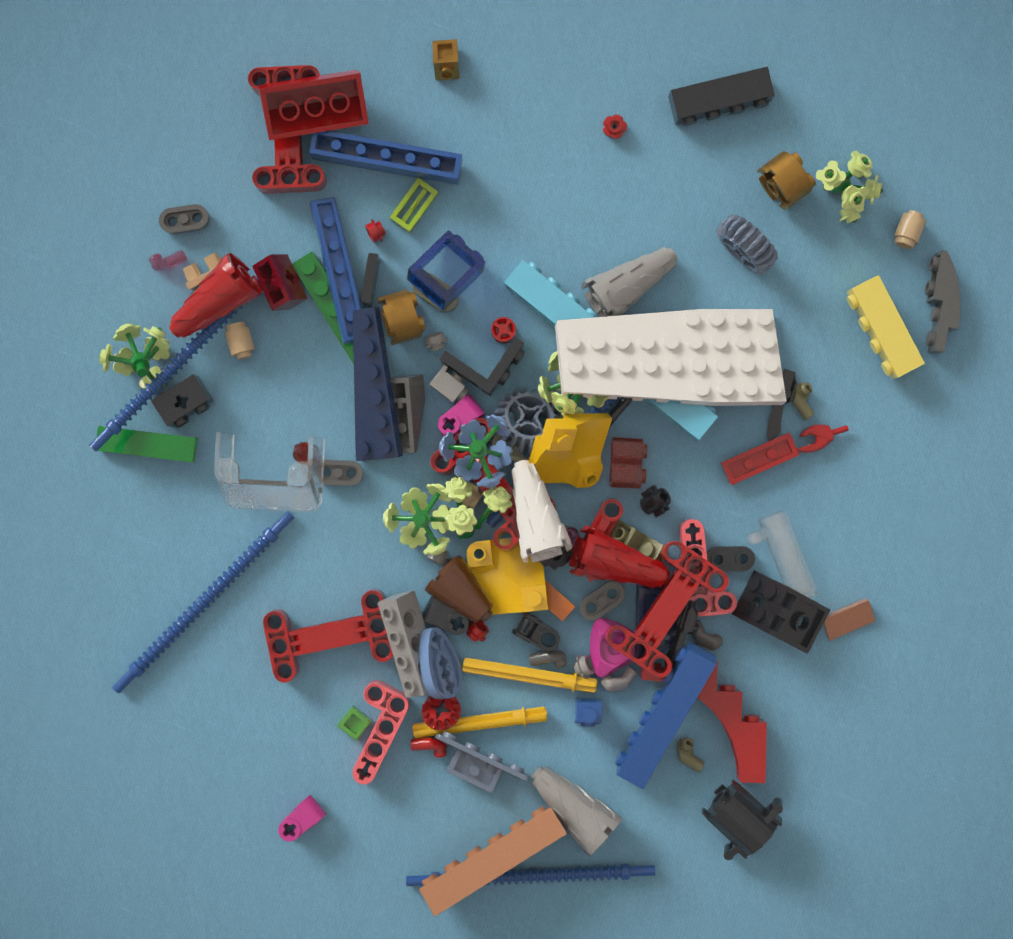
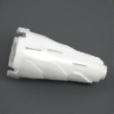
(537, 519)

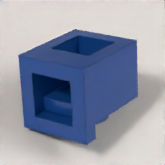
(588, 711)

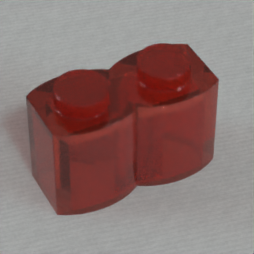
(627, 463)

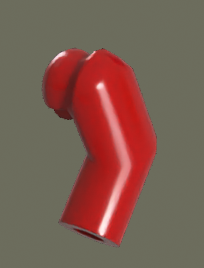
(429, 744)

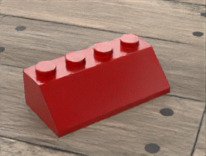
(313, 104)

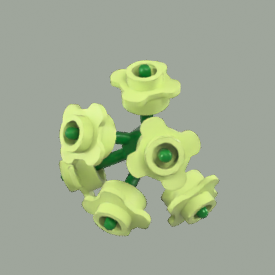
(851, 195)

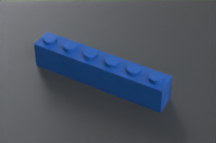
(386, 156)
(665, 715)

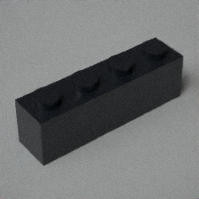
(721, 96)

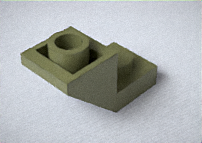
(637, 540)

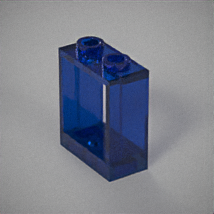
(433, 289)

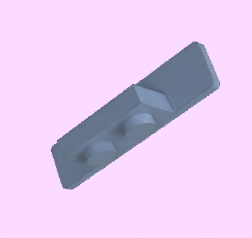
(475, 767)

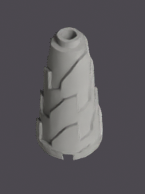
(624, 285)
(585, 817)

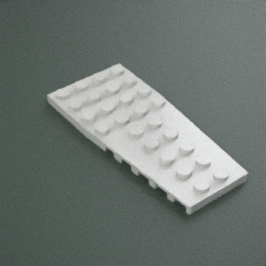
(674, 356)

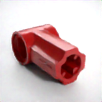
(603, 522)

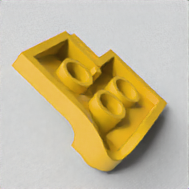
(571, 449)
(508, 580)

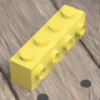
(884, 327)

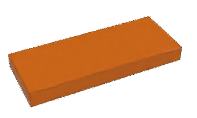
(558, 603)

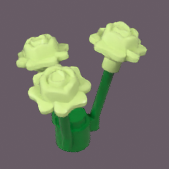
(463, 519)

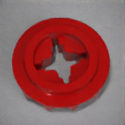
(446, 719)

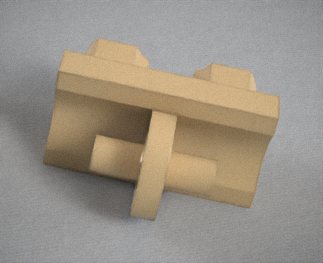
(193, 273)

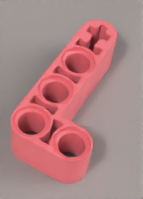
(711, 598)
(378, 735)

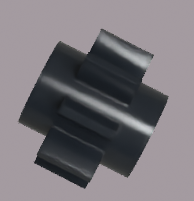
(655, 501)

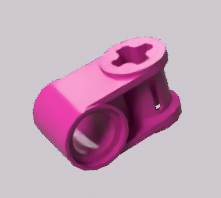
(462, 413)
(303, 817)

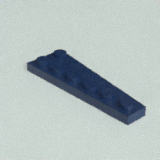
(375, 410)

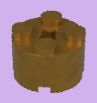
(786, 179)
(401, 317)

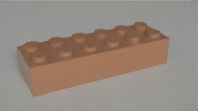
(491, 862)

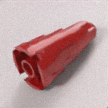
(217, 296)
(610, 559)

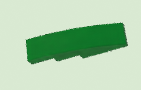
(151, 445)

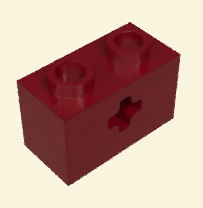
(279, 282)

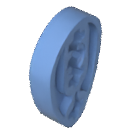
(439, 658)

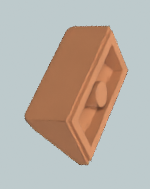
(848, 619)

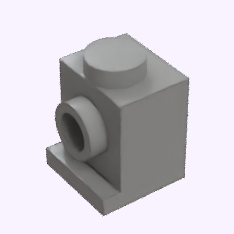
(449, 385)

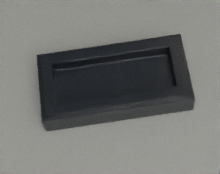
(370, 279)

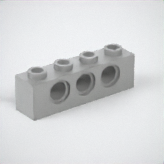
(404, 627)

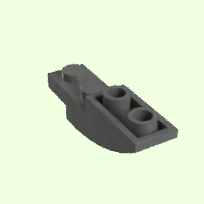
(945, 293)

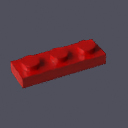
(759, 458)

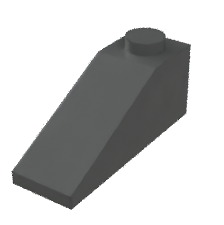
(409, 406)

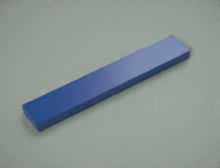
(336, 264)

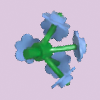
(476, 442)

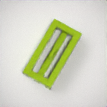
(402, 222)

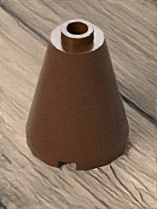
(461, 591)

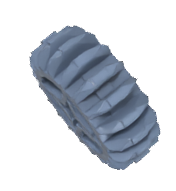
(747, 244)
(517, 405)

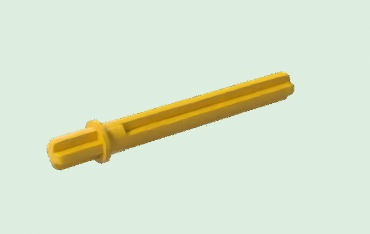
(529, 675)
(486, 721)

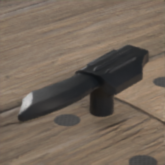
(774, 423)
(685, 625)

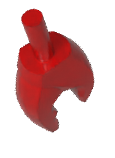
(823, 436)

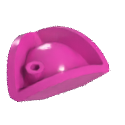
(604, 657)

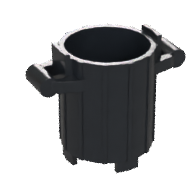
(742, 819)

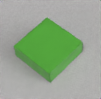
(354, 723)

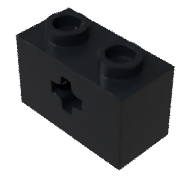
(168, 402)

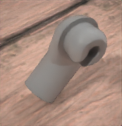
(619, 683)

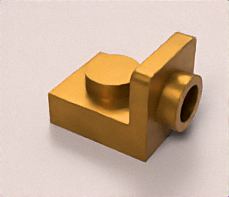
(445, 59)

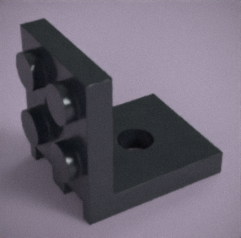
(499, 374)
(781, 611)

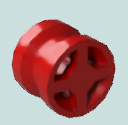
(506, 326)

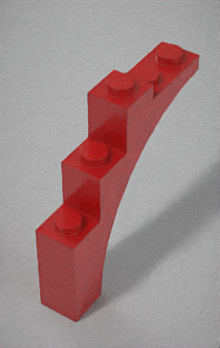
(745, 734)

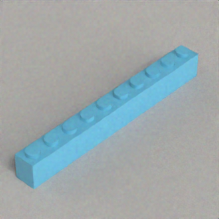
(553, 305)

